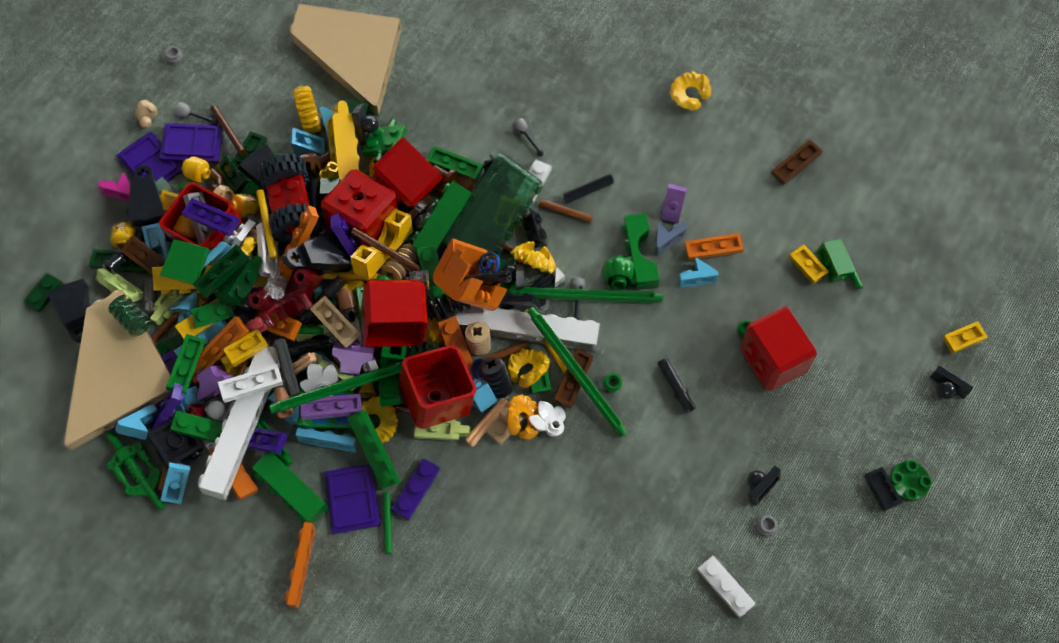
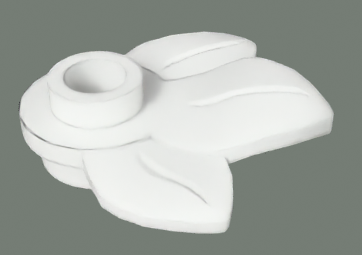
(319, 377)
(546, 417)

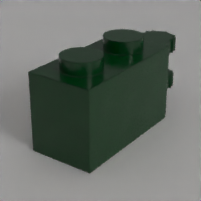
(240, 283)

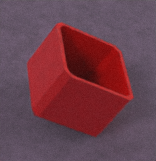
(407, 174)
(172, 214)
(362, 214)
(393, 313)
(777, 349)
(437, 373)

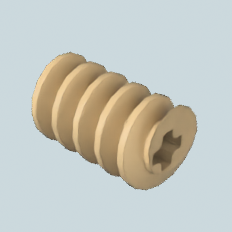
(395, 269)
(478, 338)

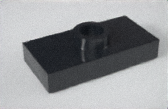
(883, 489)

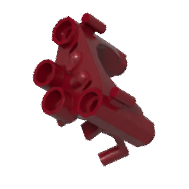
(296, 298)

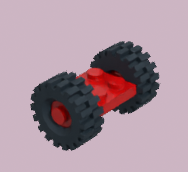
(285, 184)

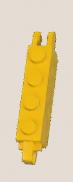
(342, 140)

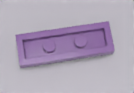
(332, 407)

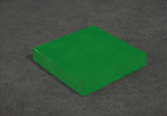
(184, 262)

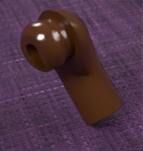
(217, 177)

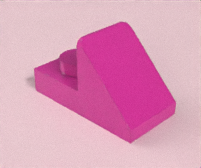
(115, 190)

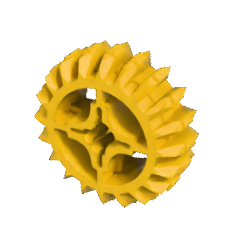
(307, 109)

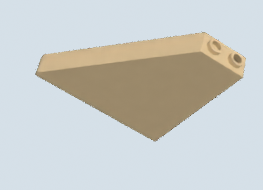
(350, 47)
(112, 375)

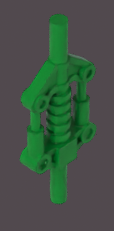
(125, 456)

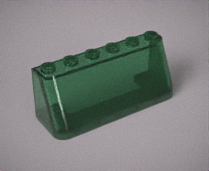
(495, 206)

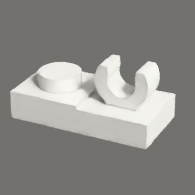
(238, 236)

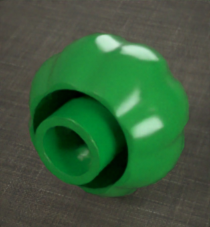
(618, 272)

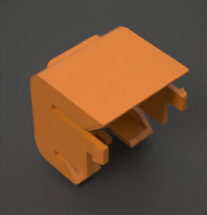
(460, 261)

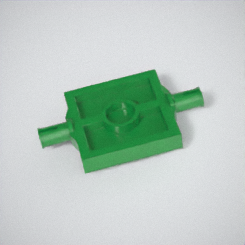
(383, 139)

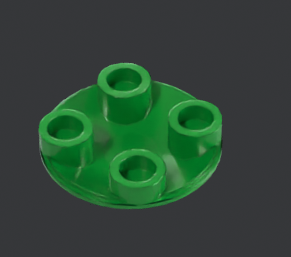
(910, 480)

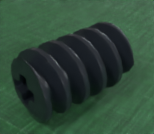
(445, 306)
(496, 376)

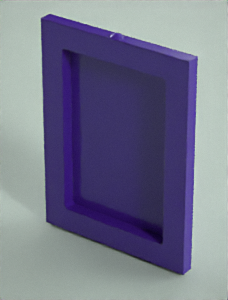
(190, 140)
(147, 152)
(351, 498)

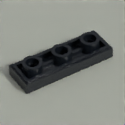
(520, 302)

